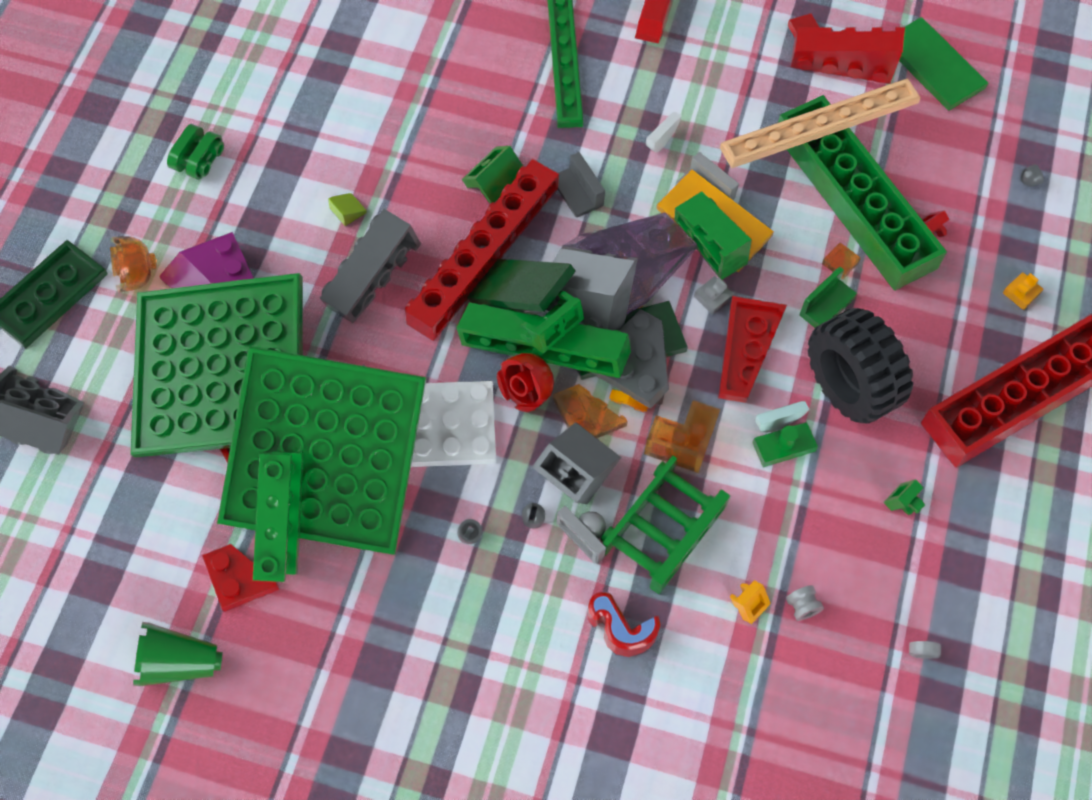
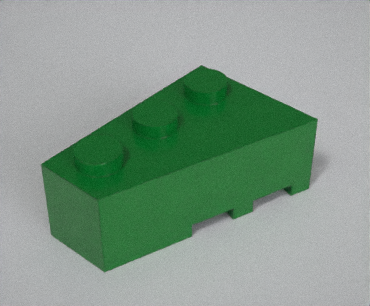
(716, 235)

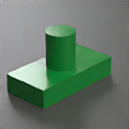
(785, 444)

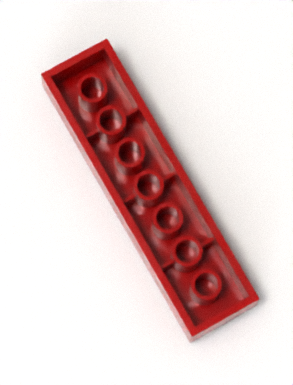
(1013, 395)

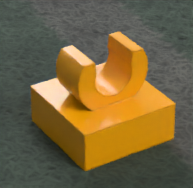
(1023, 290)
(751, 601)

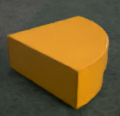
(621, 398)

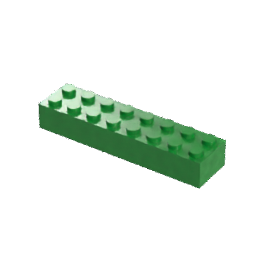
(867, 203)

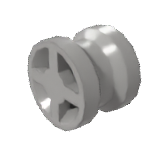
(805, 603)

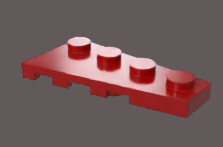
(748, 339)

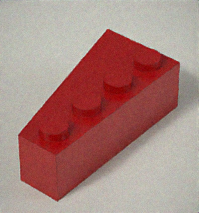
(849, 52)

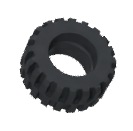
(860, 365)

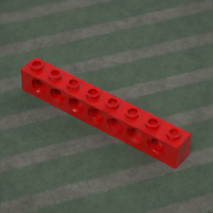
(432, 320)

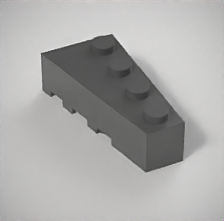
(369, 265)

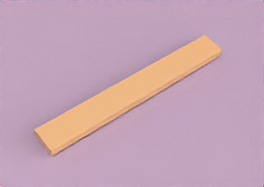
(819, 123)

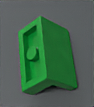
(494, 172)
(827, 299)

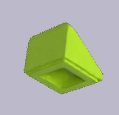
(346, 208)

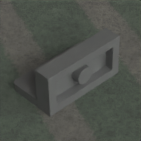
(580, 187)

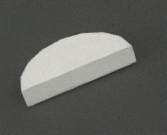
(663, 132)

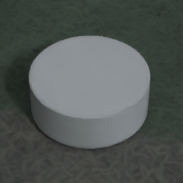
(925, 649)

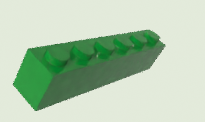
(581, 348)

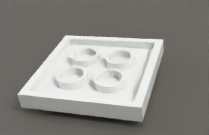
(456, 425)

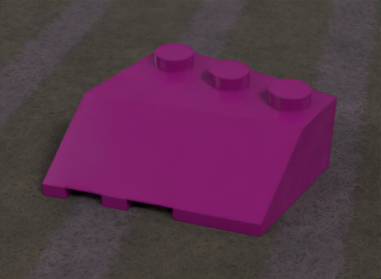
(207, 264)

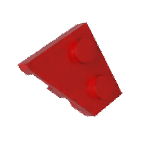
(233, 577)

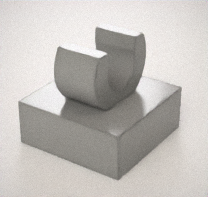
(713, 295)

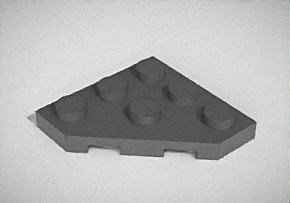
(646, 368)

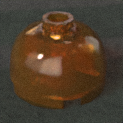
(131, 263)

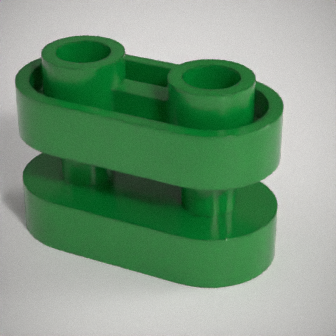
(195, 151)

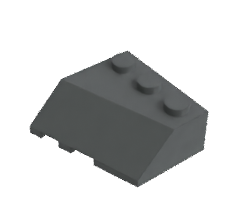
(601, 285)
(36, 414)

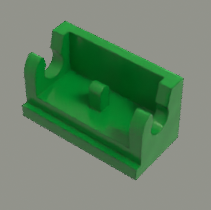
(554, 324)

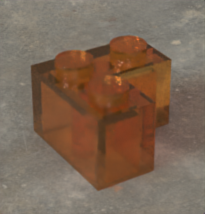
(686, 440)

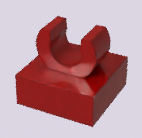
(935, 222)

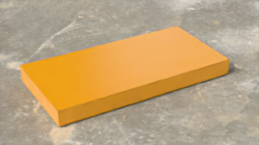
(694, 184)

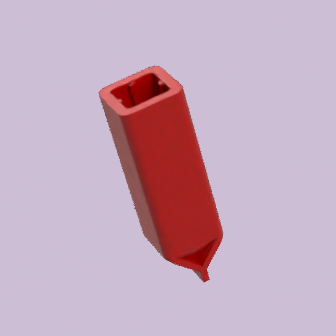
(653, 20)

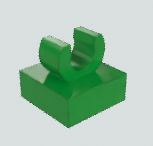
(906, 498)

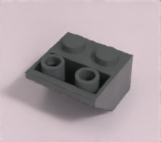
(577, 463)

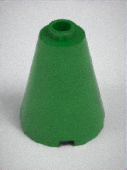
(173, 657)

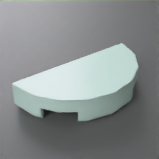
(781, 417)

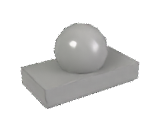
(584, 531)

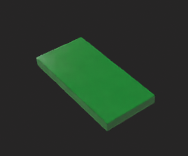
(939, 65)

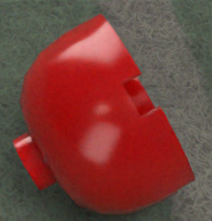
(526, 381)

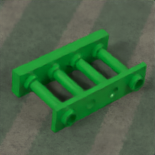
(278, 516)
(678, 550)

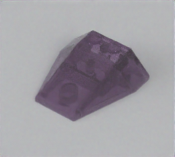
(653, 240)

